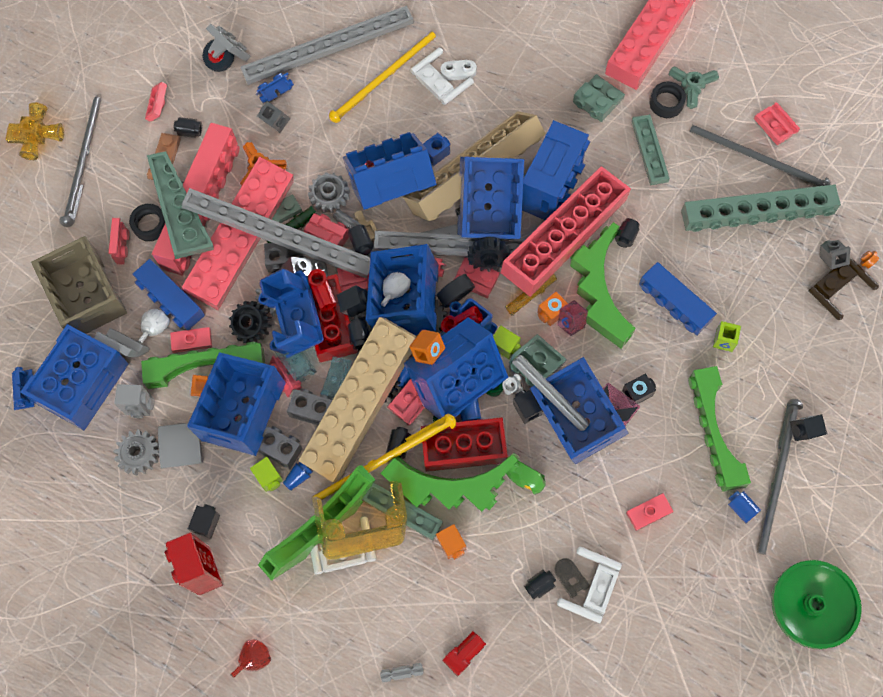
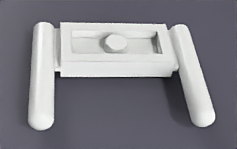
(435, 81)
(323, 564)
(600, 588)

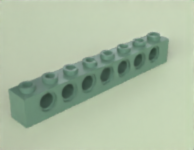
(825, 195)

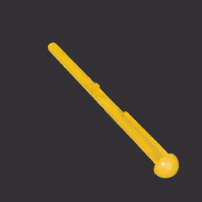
(335, 116)
(413, 440)

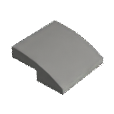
(122, 343)
(178, 446)

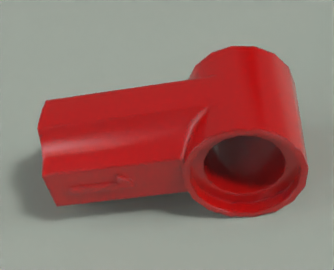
(321, 290)
(450, 321)
(460, 657)

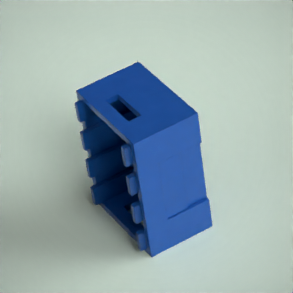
(398, 170)
(554, 170)
(505, 197)
(423, 273)
(461, 372)
(87, 384)
(580, 384)
(222, 402)

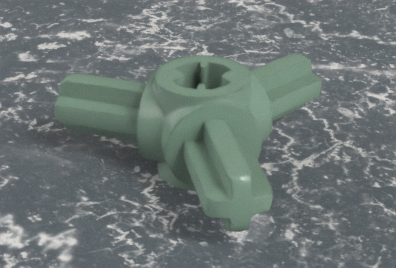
(693, 83)

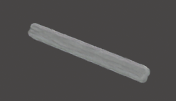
(550, 392)

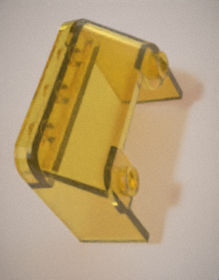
(337, 544)

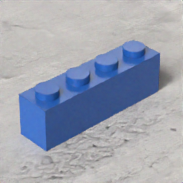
(168, 294)
(677, 299)

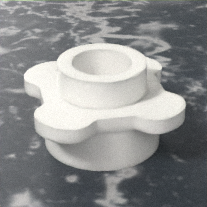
(508, 388)

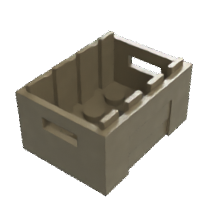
(60, 283)

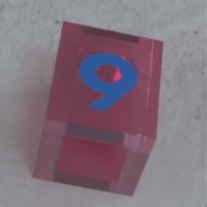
(572, 318)

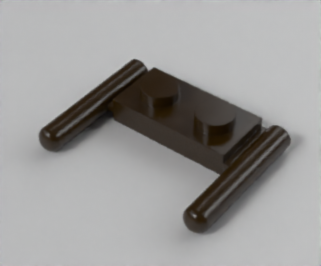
(835, 281)

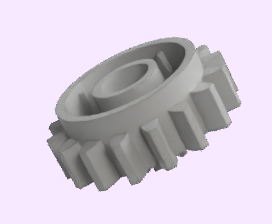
(324, 184)
(147, 454)

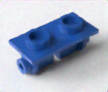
(268, 90)
(19, 379)

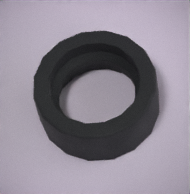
(671, 88)
(141, 211)
(455, 290)

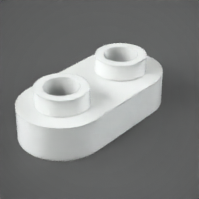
(458, 70)

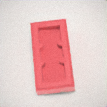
(156, 101)
(191, 340)
(649, 511)

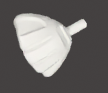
(395, 286)
(153, 323)

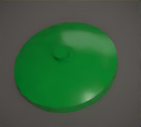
(816, 604)

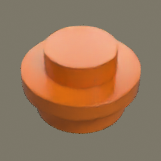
(869, 259)

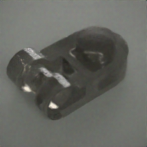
(566, 570)

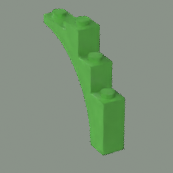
(602, 312)
(449, 491)
(302, 541)

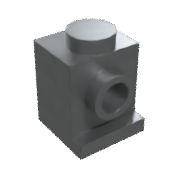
(273, 117)
(831, 249)

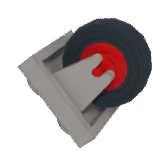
(220, 52)

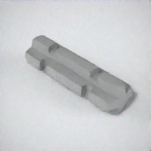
(345, 219)
(401, 672)

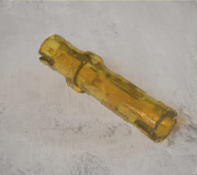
(514, 307)

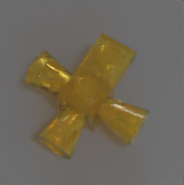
(33, 131)

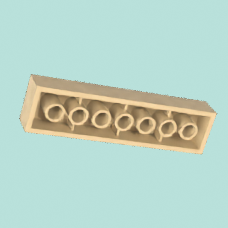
(504, 141)
(358, 400)

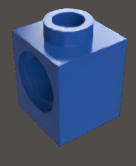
(437, 155)

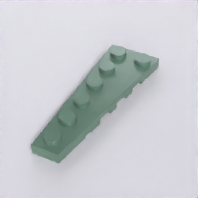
(183, 226)

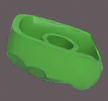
(527, 478)

